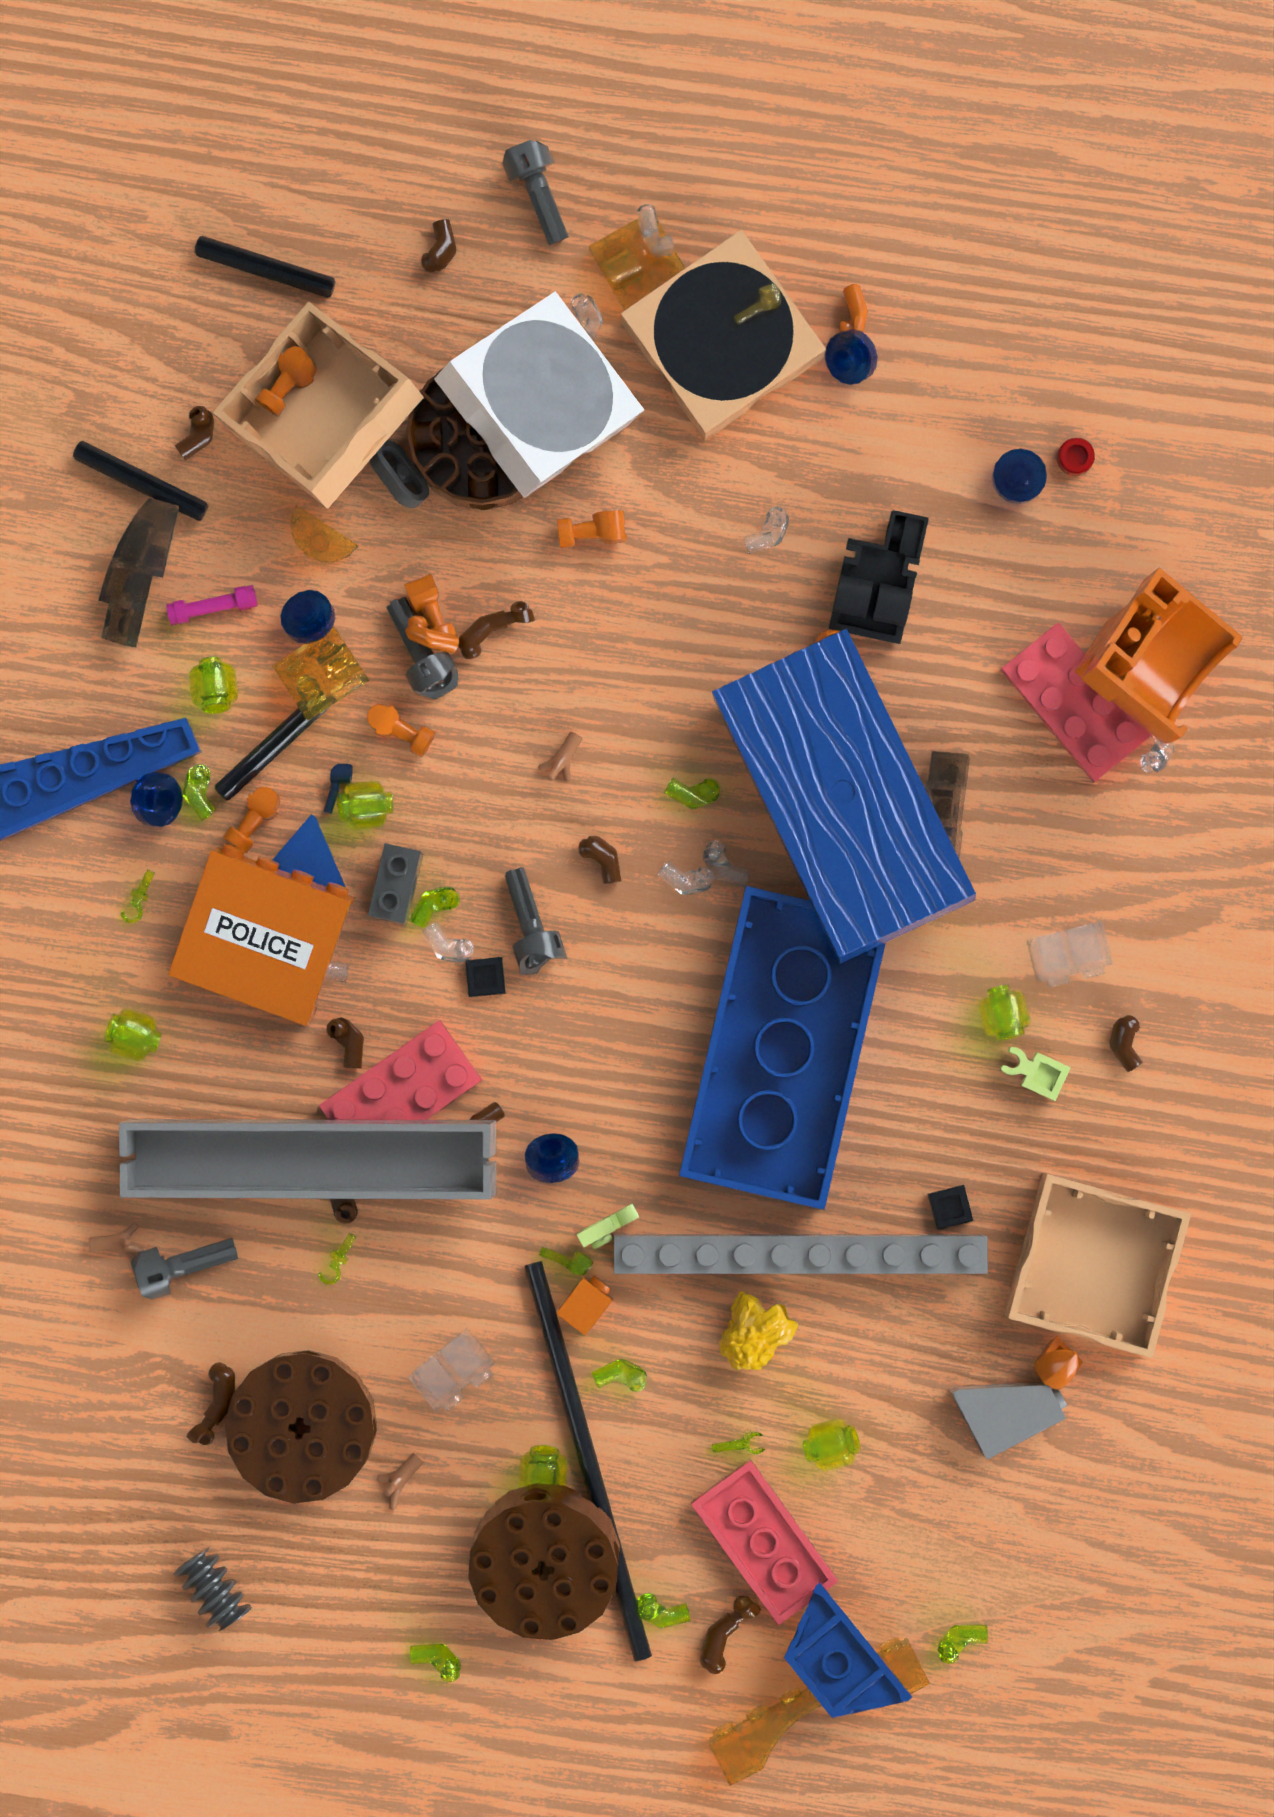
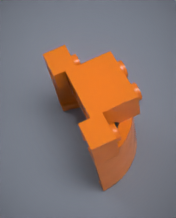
(1157, 663)

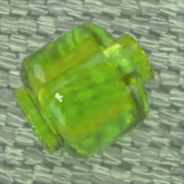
(213, 685)
(364, 805)
(1004, 1013)
(132, 1034)
(831, 1444)
(542, 1466)

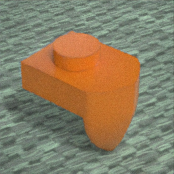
(1057, 1364)

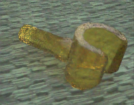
(770, 300)

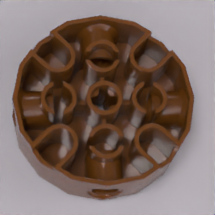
(452, 457)
(273, 1453)
(547, 1596)

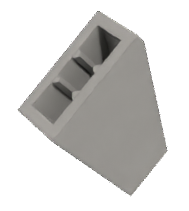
(1007, 1412)

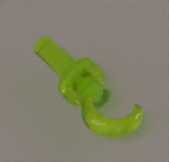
(139, 895)
(339, 1257)

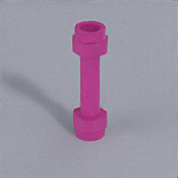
(181, 612)

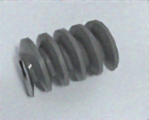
(212, 1590)

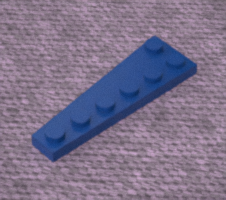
(71, 777)

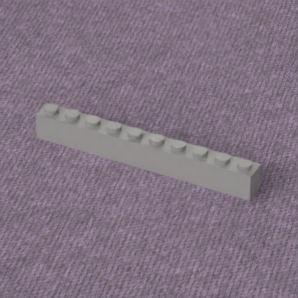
(800, 1254)

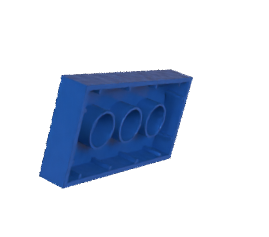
(844, 796)
(780, 1055)

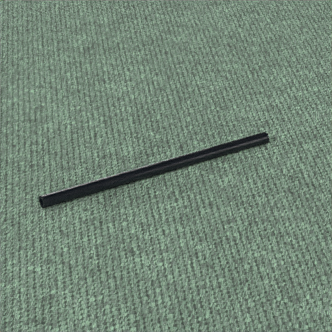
(584, 1448)

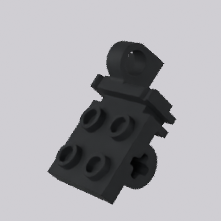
(876, 583)

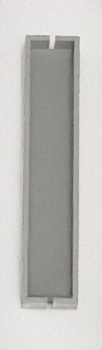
(308, 1158)

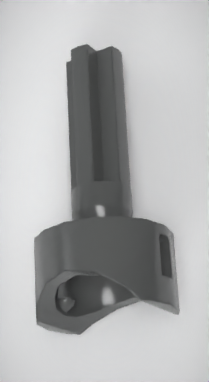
(536, 184)
(428, 667)
(537, 945)
(154, 1272)

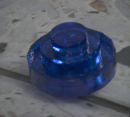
(851, 356)
(1019, 476)
(307, 616)
(156, 799)
(552, 1158)

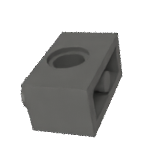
(395, 884)

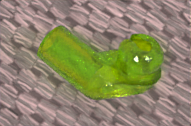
(694, 796)
(658, 1614)
(440, 1657)

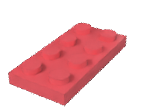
(1081, 719)
(407, 1083)
(763, 1541)

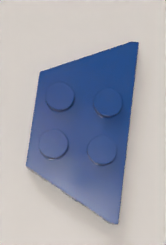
(310, 853)
(840, 1662)

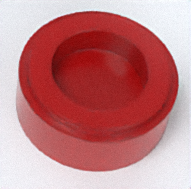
(1075, 456)

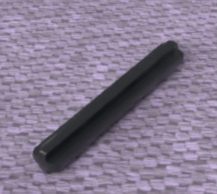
(265, 266)
(139, 480)
(263, 754)

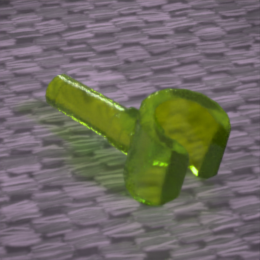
(578, 1264)
(739, 1444)

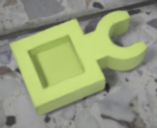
(1040, 1075)
(599, 1232)

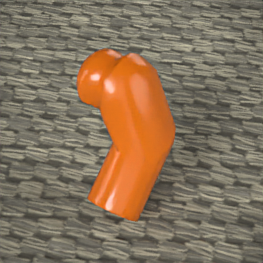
(857, 309)
(433, 639)

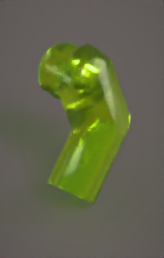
(195, 790)
(434, 901)
(623, 1372)
(957, 1639)

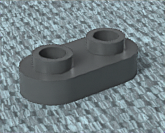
(399, 475)

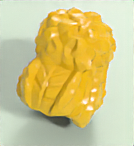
(755, 1333)

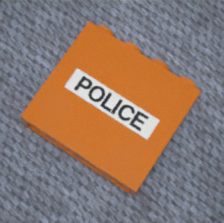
(261, 934)

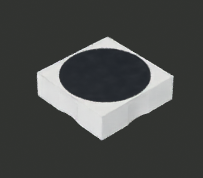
(539, 393)

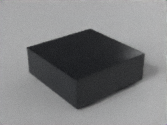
(485, 977)
(950, 1207)

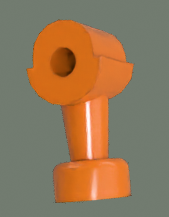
(296, 370)
(605, 525)
(424, 599)
(387, 722)
(262, 807)

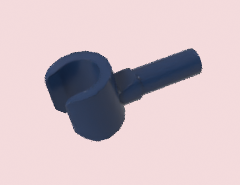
(339, 775)

